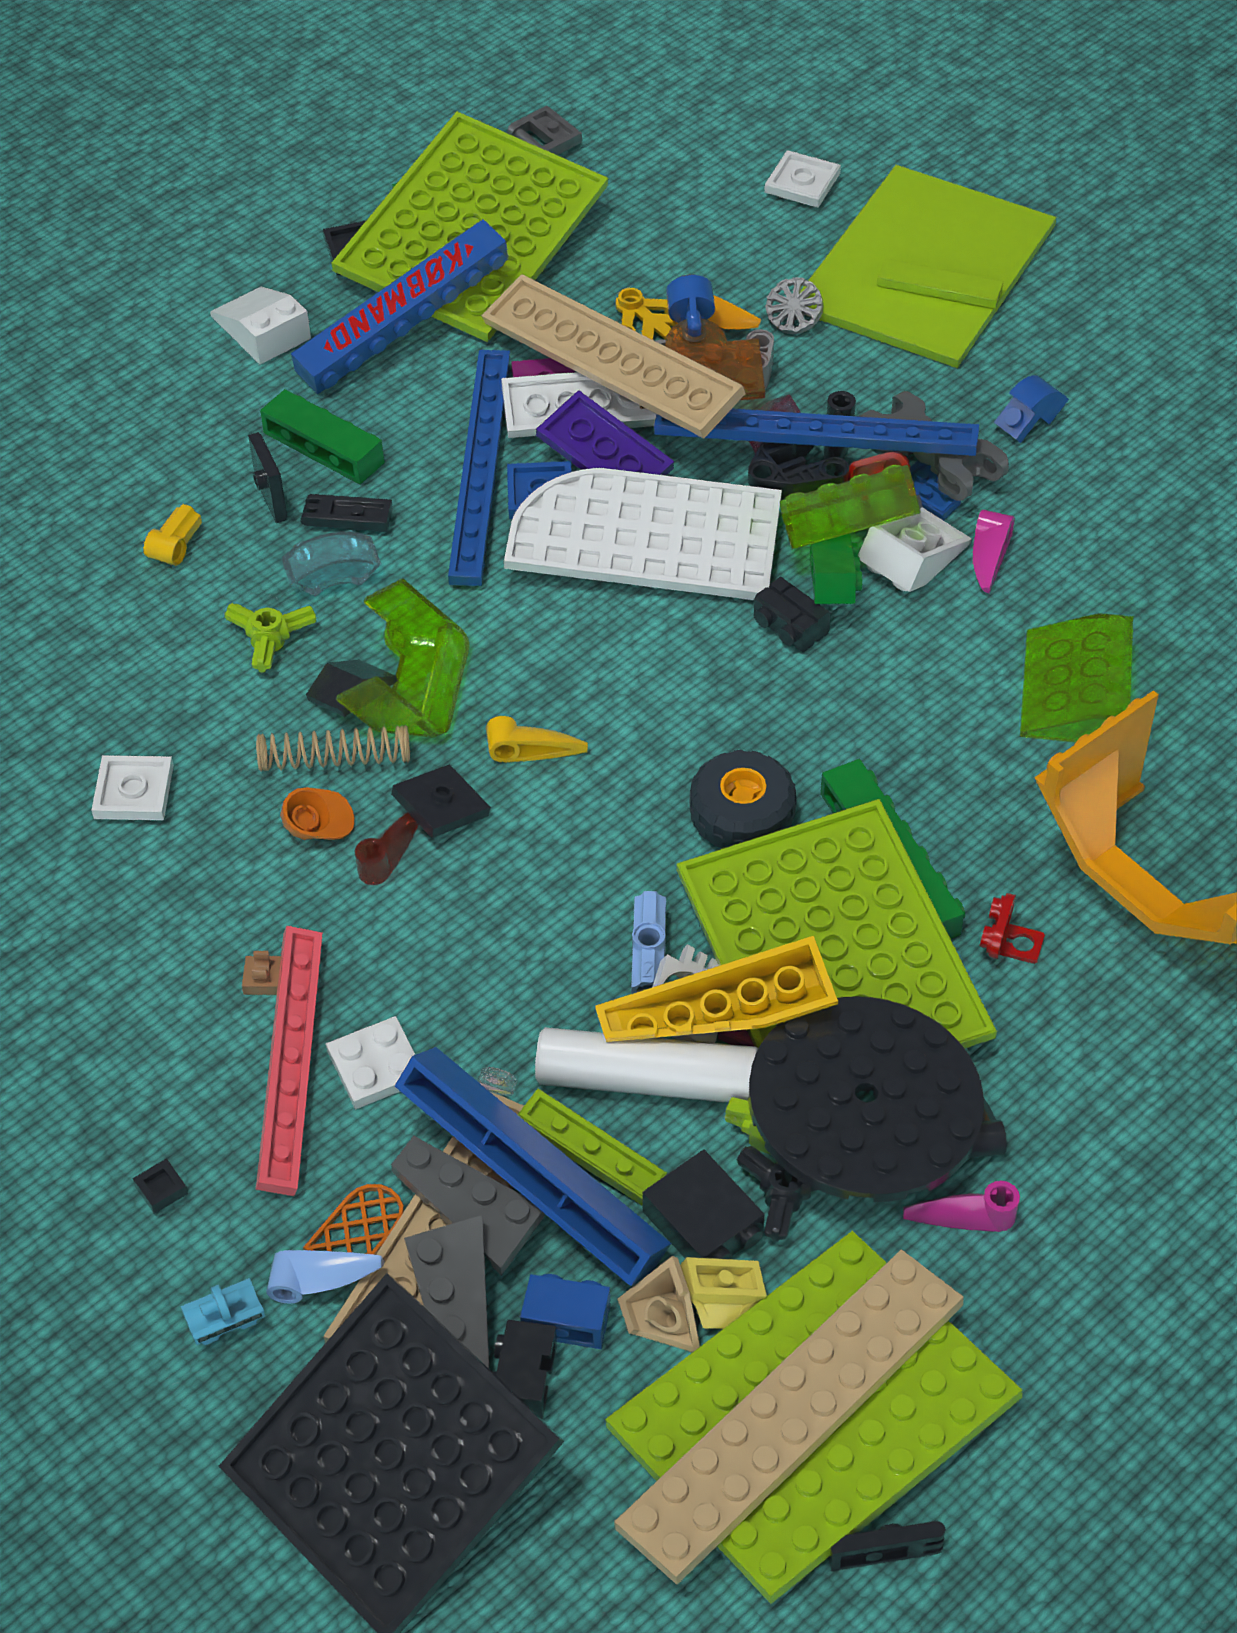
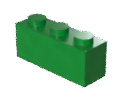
(835, 570)

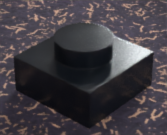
(160, 1186)

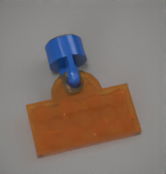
(695, 337)

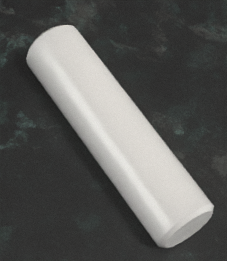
(644, 1065)

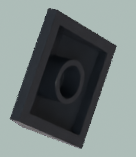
(341, 676)

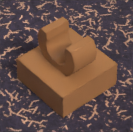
(261, 974)

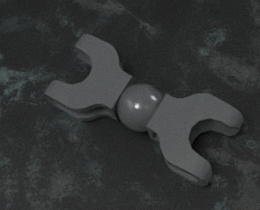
(953, 471)

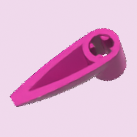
(990, 545)
(980, 1212)

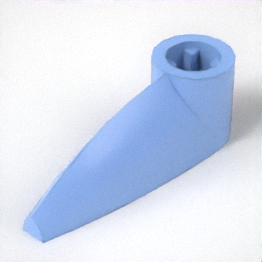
(311, 1272)

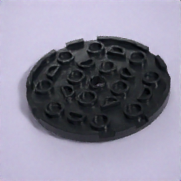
(879, 1149)

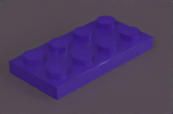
(597, 439)

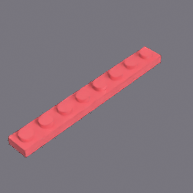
(289, 1062)

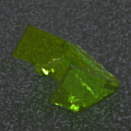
(429, 667)

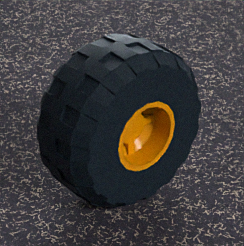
(741, 798)

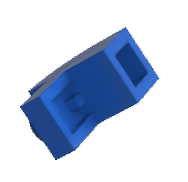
(1031, 400)

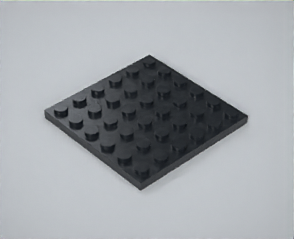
(390, 1456)

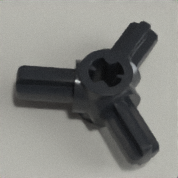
(782, 1190)

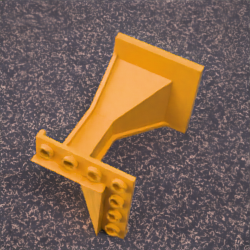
(1084, 793)

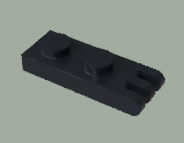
(347, 512)
(887, 1544)

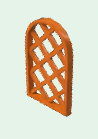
(344, 1206)

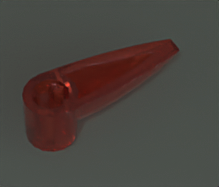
(380, 855)

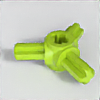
(268, 629)

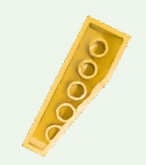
(726, 998)

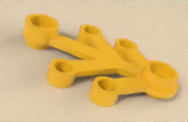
(632, 303)

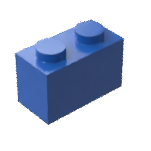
(574, 1307)

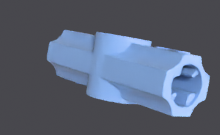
(647, 930)

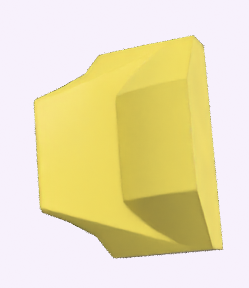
(722, 1288)

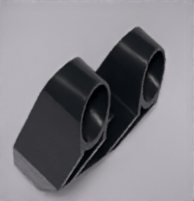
(785, 469)

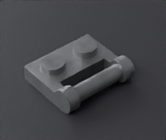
(549, 127)

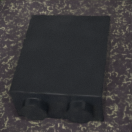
(703, 1210)

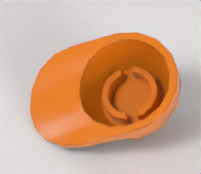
(317, 814)

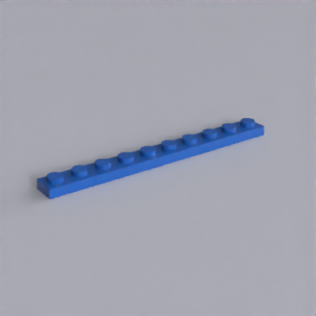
(837, 431)
(479, 470)

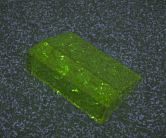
(849, 506)
(1076, 676)

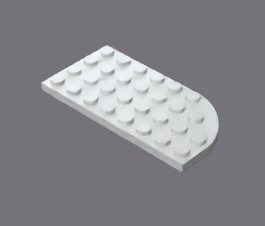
(648, 532)

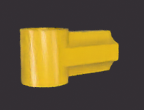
(171, 540)

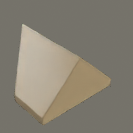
(662, 1308)

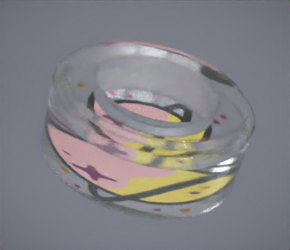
(497, 1081)

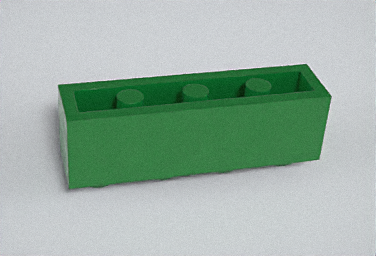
(322, 436)

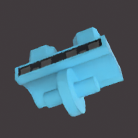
(223, 1311)

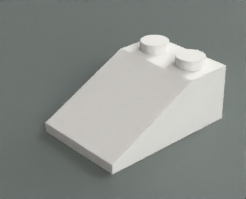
(264, 322)
(912, 549)

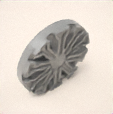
(794, 305)

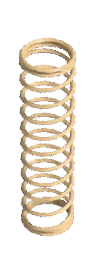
(401, 733)

